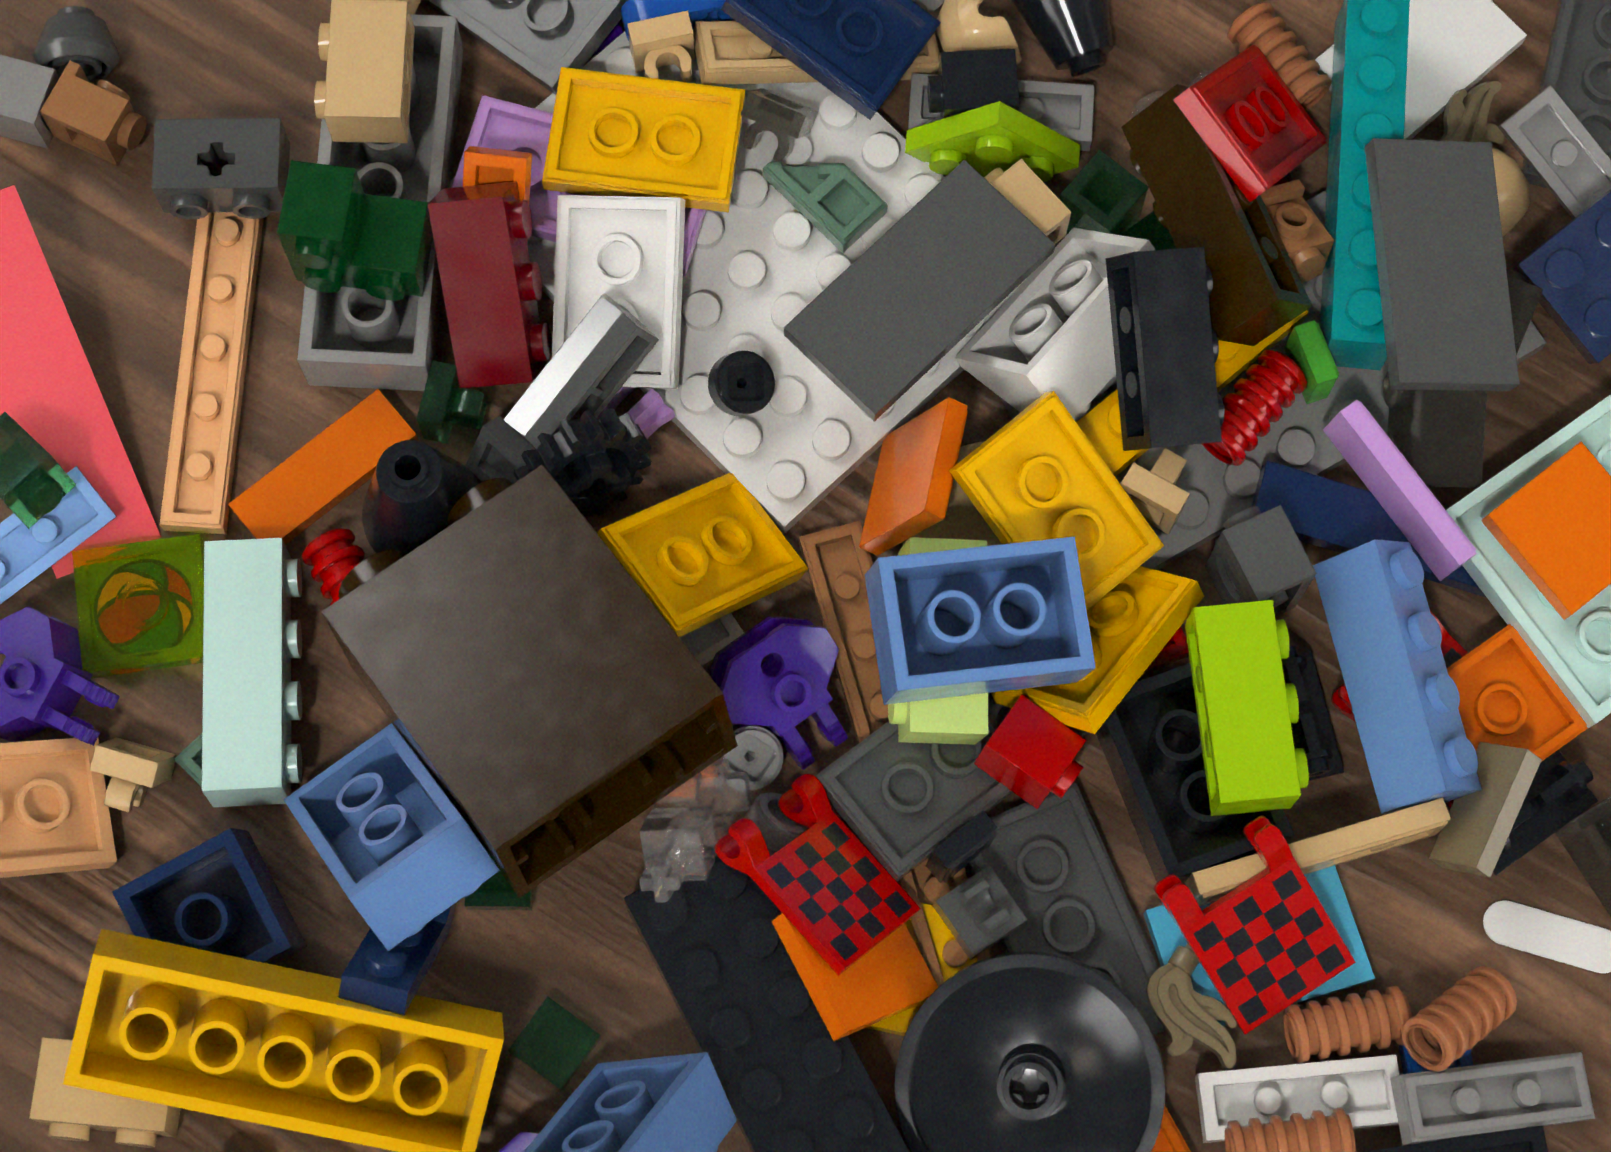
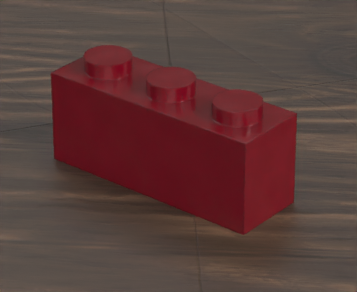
(490, 284)

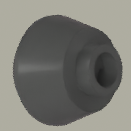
(80, 38)

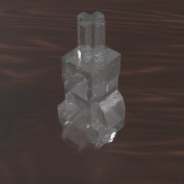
(686, 825)

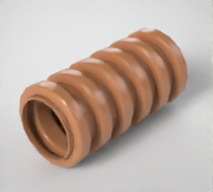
(1290, 61)
(1459, 1018)
(1346, 1024)
(1298, 1135)

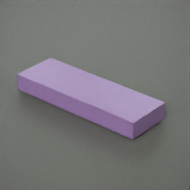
(1399, 490)

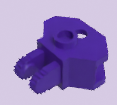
(44, 678)
(785, 685)

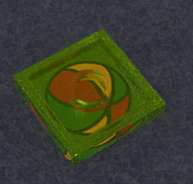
(140, 605)

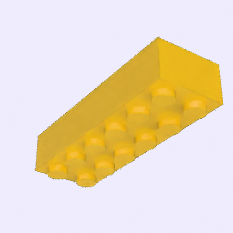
(281, 1048)

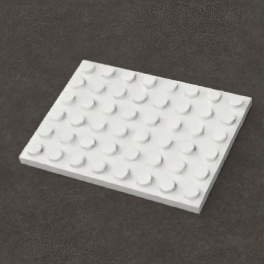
(759, 273)

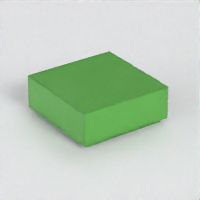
(1311, 353)

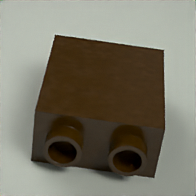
(530, 675)

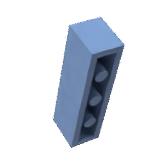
(1396, 675)

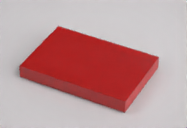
(1251, 122)

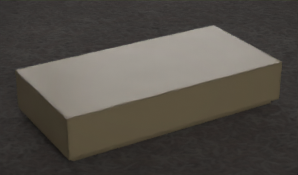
(1486, 817)

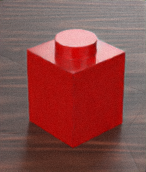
(1032, 753)

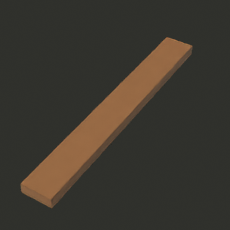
(839, 587)

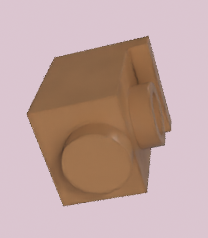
(92, 115)
(1299, 229)

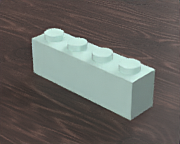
(249, 672)

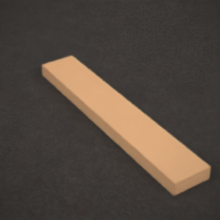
(211, 374)

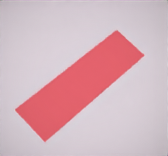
(53, 388)

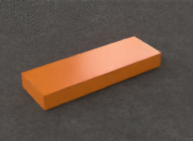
(322, 471)

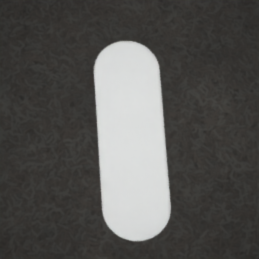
(1549, 935)

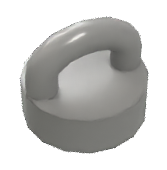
(773, 824)

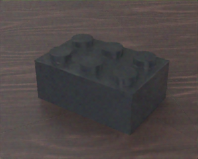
(1162, 779)

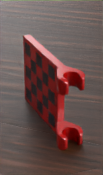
(821, 878)
(1264, 938)

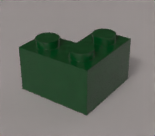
(350, 237)

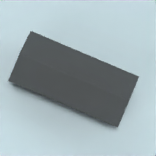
(583, 371)

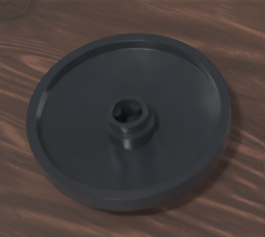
(1030, 1061)

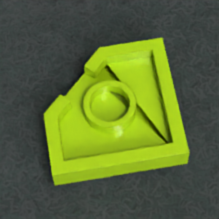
(992, 139)

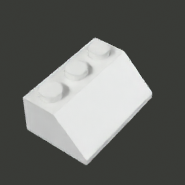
(1054, 327)

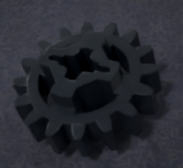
(592, 458)

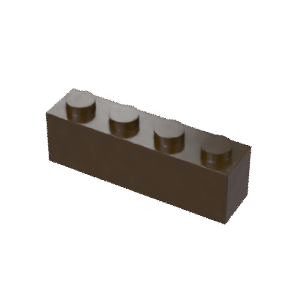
(1203, 207)

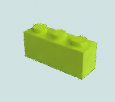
(1245, 707)

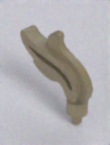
(1468, 114)
(1188, 1013)

